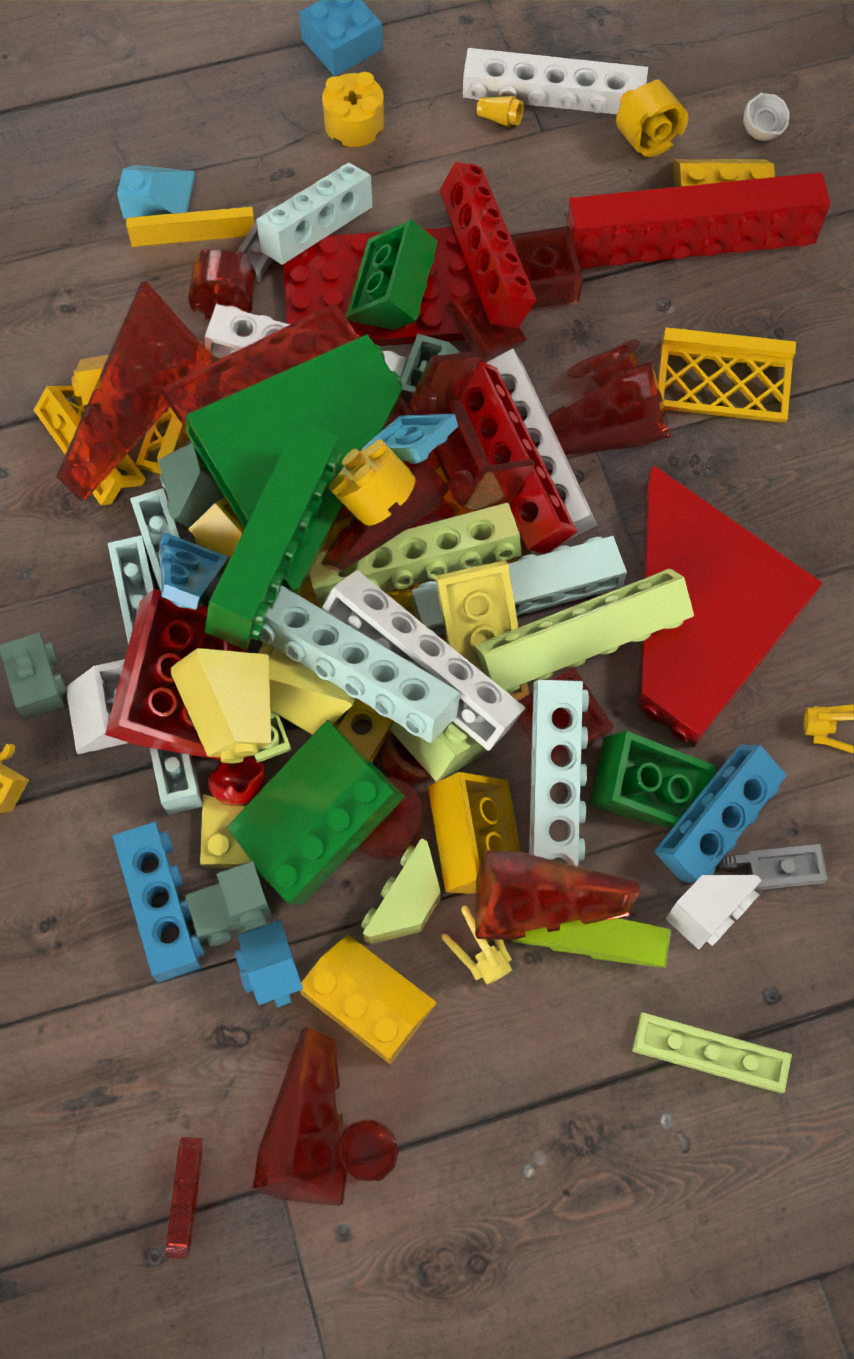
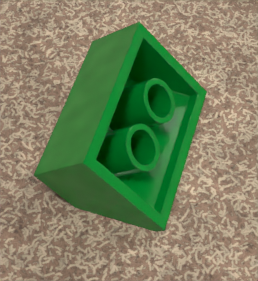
(392, 277)

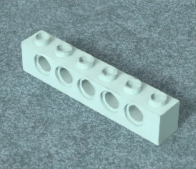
(360, 666)
(547, 697)

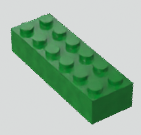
(273, 535)

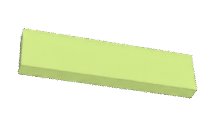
(712, 1053)

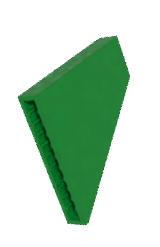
(245, 433)

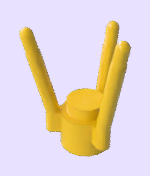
(823, 721)

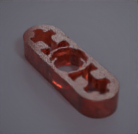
(184, 1198)

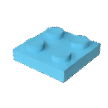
(416, 435)

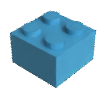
(341, 33)

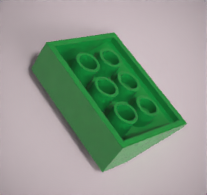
(314, 814)

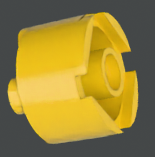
(353, 108)
(651, 118)
(372, 482)

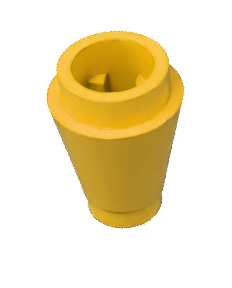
(502, 110)

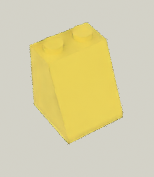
(301, 694)
(226, 700)

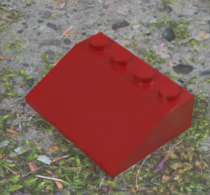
(146, 700)

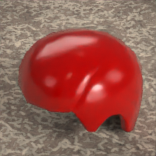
(237, 782)

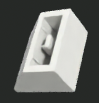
(90, 706)
(707, 905)

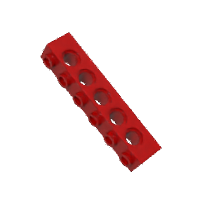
(487, 245)
(493, 409)

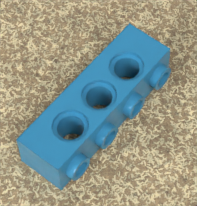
(703, 819)
(133, 850)

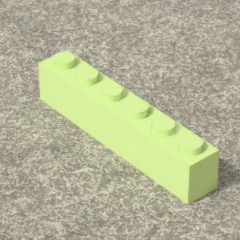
(585, 630)

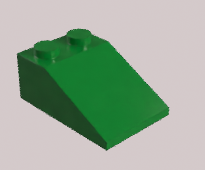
(647, 780)

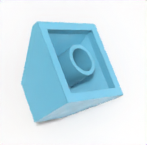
(154, 191)

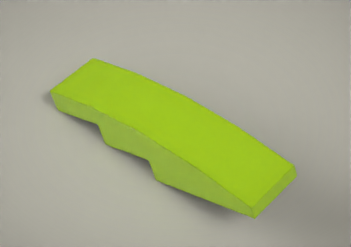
(607, 940)

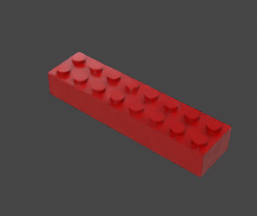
(698, 219)

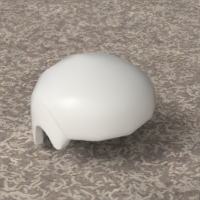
(766, 117)

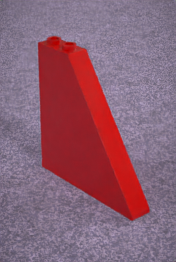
(740, 602)

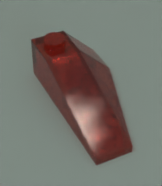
(614, 416)
(360, 540)
(533, 892)
(302, 1135)

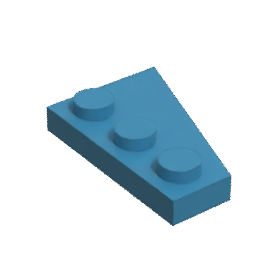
(188, 571)

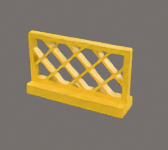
(735, 350)

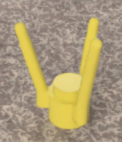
(491, 963)

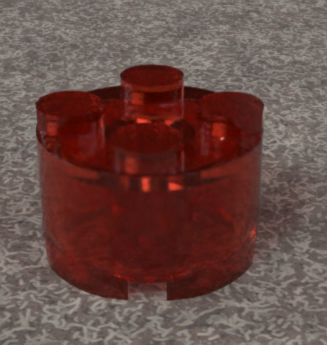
(223, 280)
(401, 830)

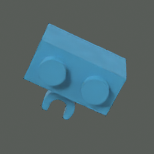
(268, 964)

